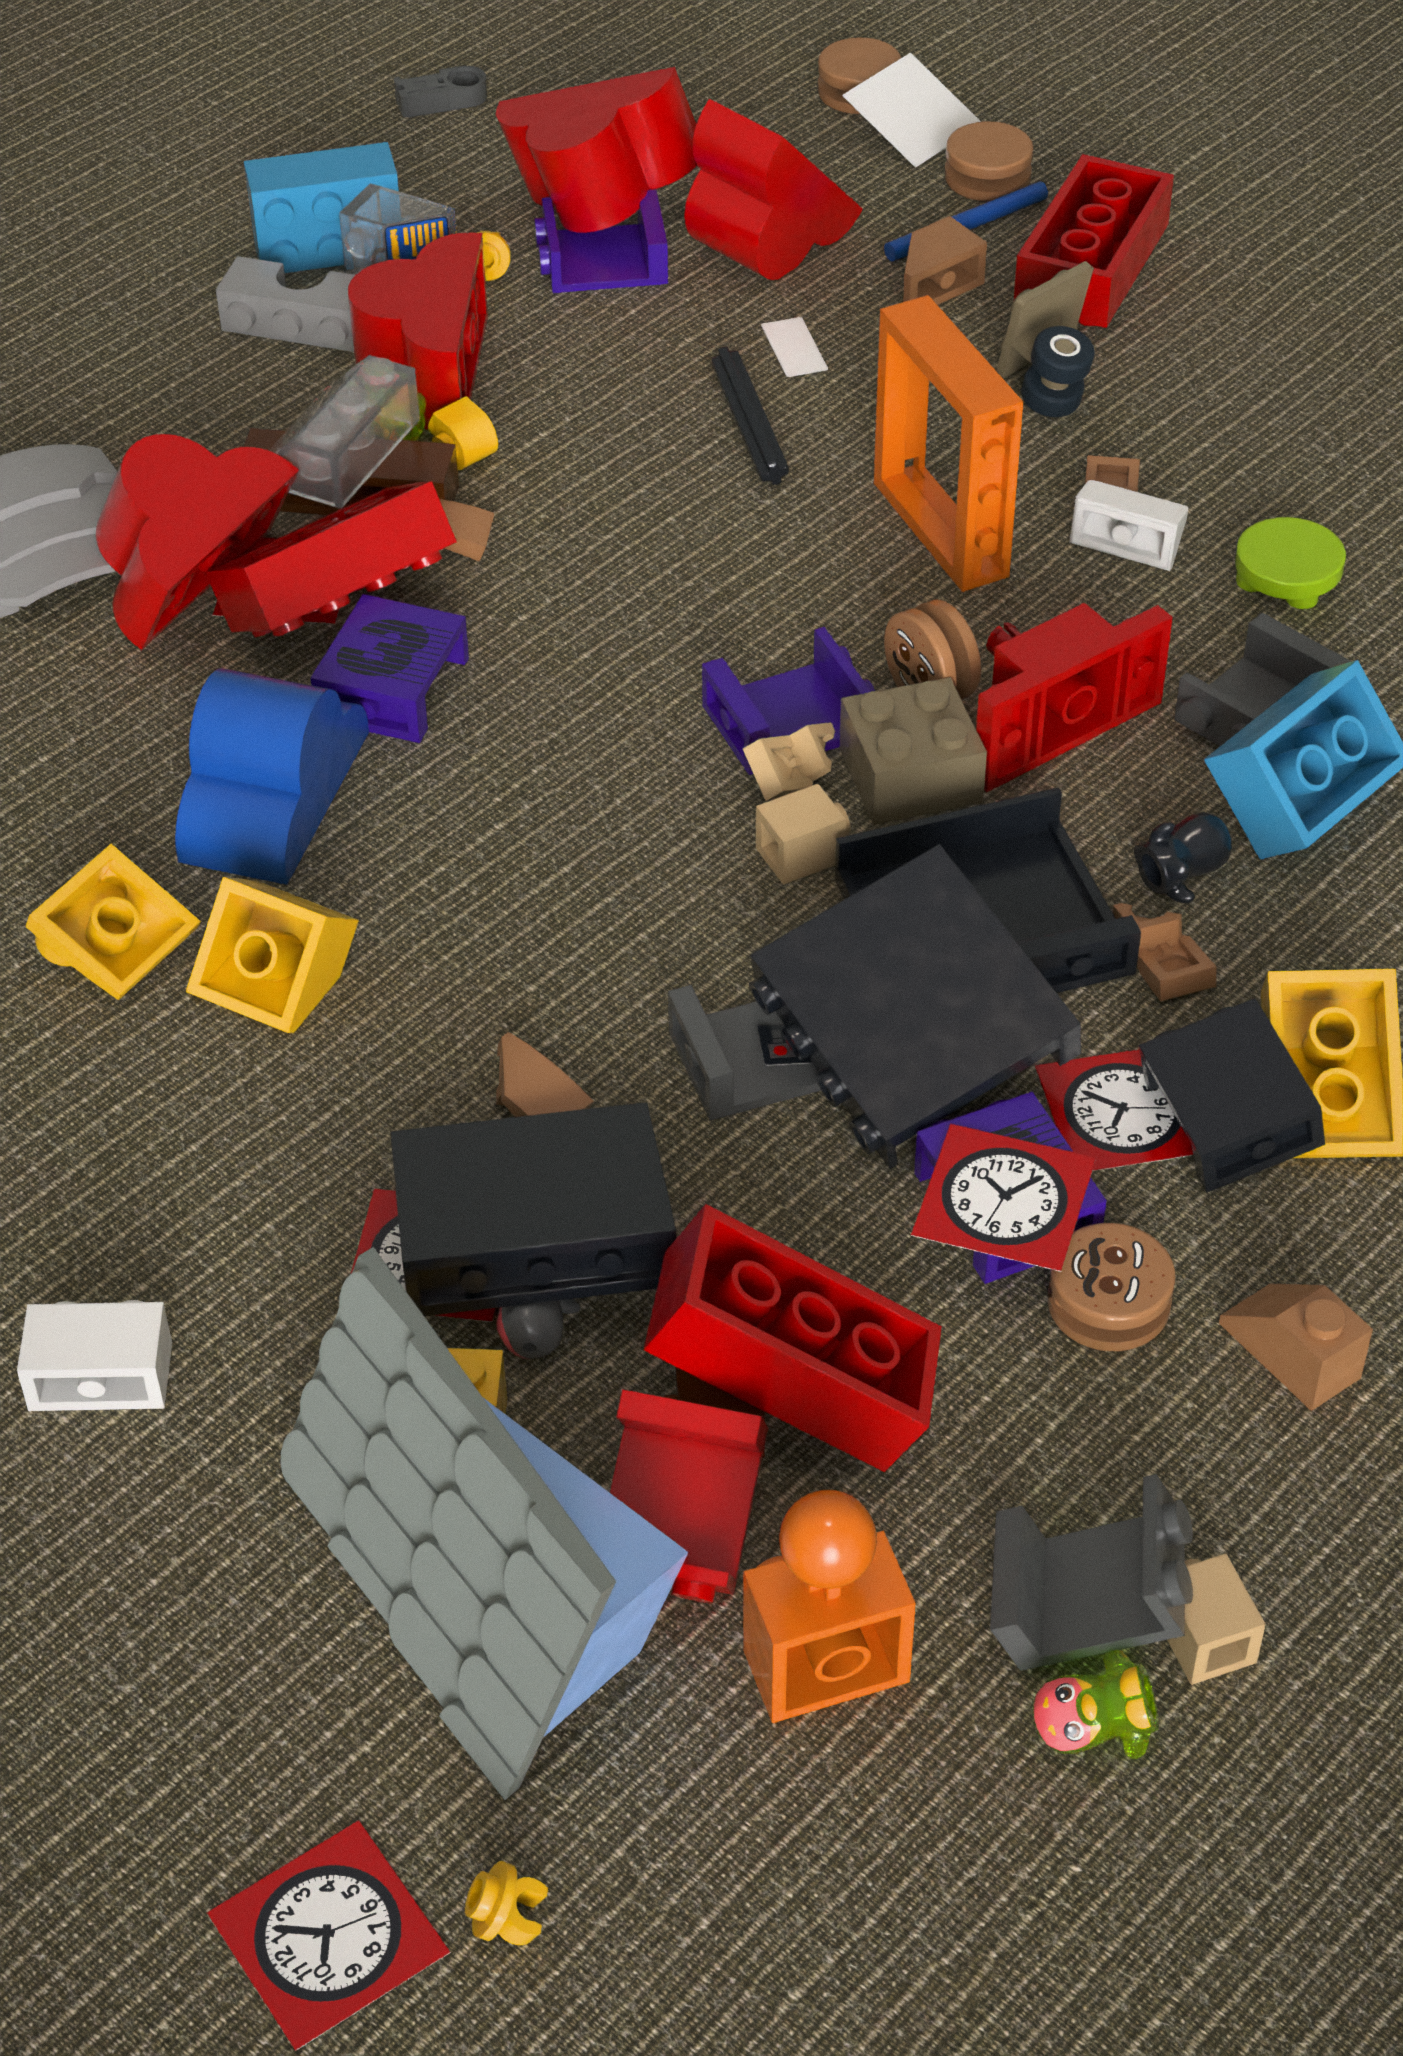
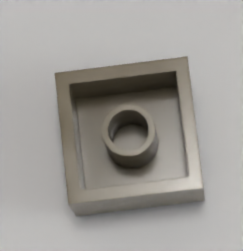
(912, 750)

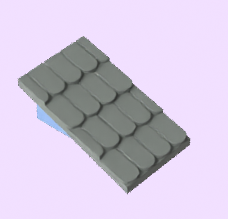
(468, 1534)

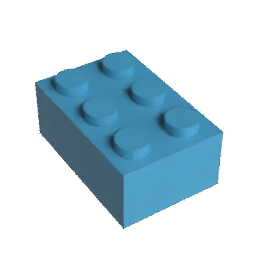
(300, 198)
(1308, 760)

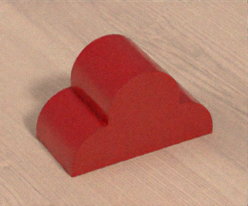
(601, 145)
(760, 196)
(426, 316)
(178, 516)

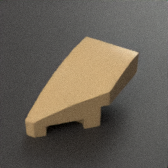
(790, 761)

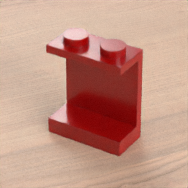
(694, 1480)

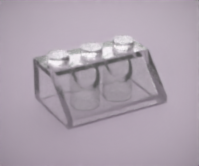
(350, 430)

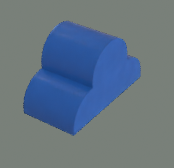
(262, 772)

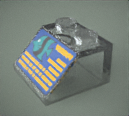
(390, 226)

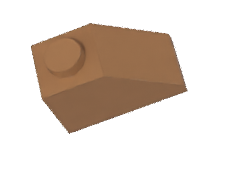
(944, 261)
(1302, 1338)

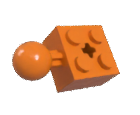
(828, 1612)

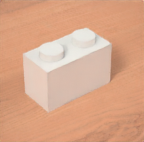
(95, 1356)

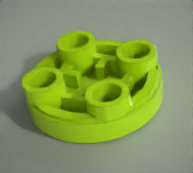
(1289, 560)

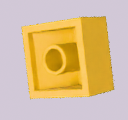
(269, 953)

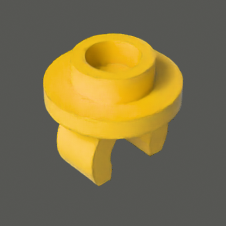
(496, 255)
(494, 1904)

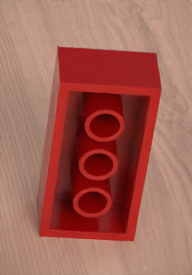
(1099, 216)
(331, 558)
(794, 1338)

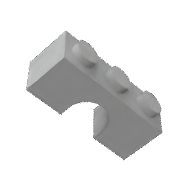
(258, 304)

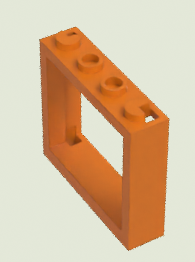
(975, 535)

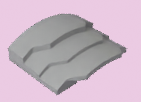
(50, 520)

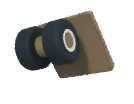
(1046, 336)

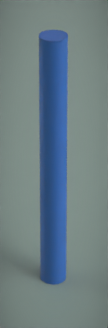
(980, 215)

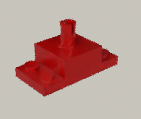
(1067, 685)

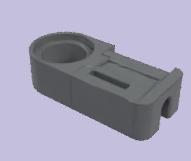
(441, 92)

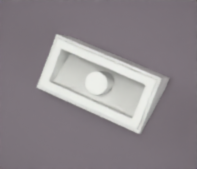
(1128, 524)

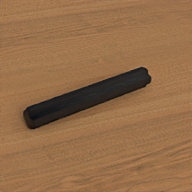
(750, 416)

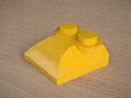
(110, 923)

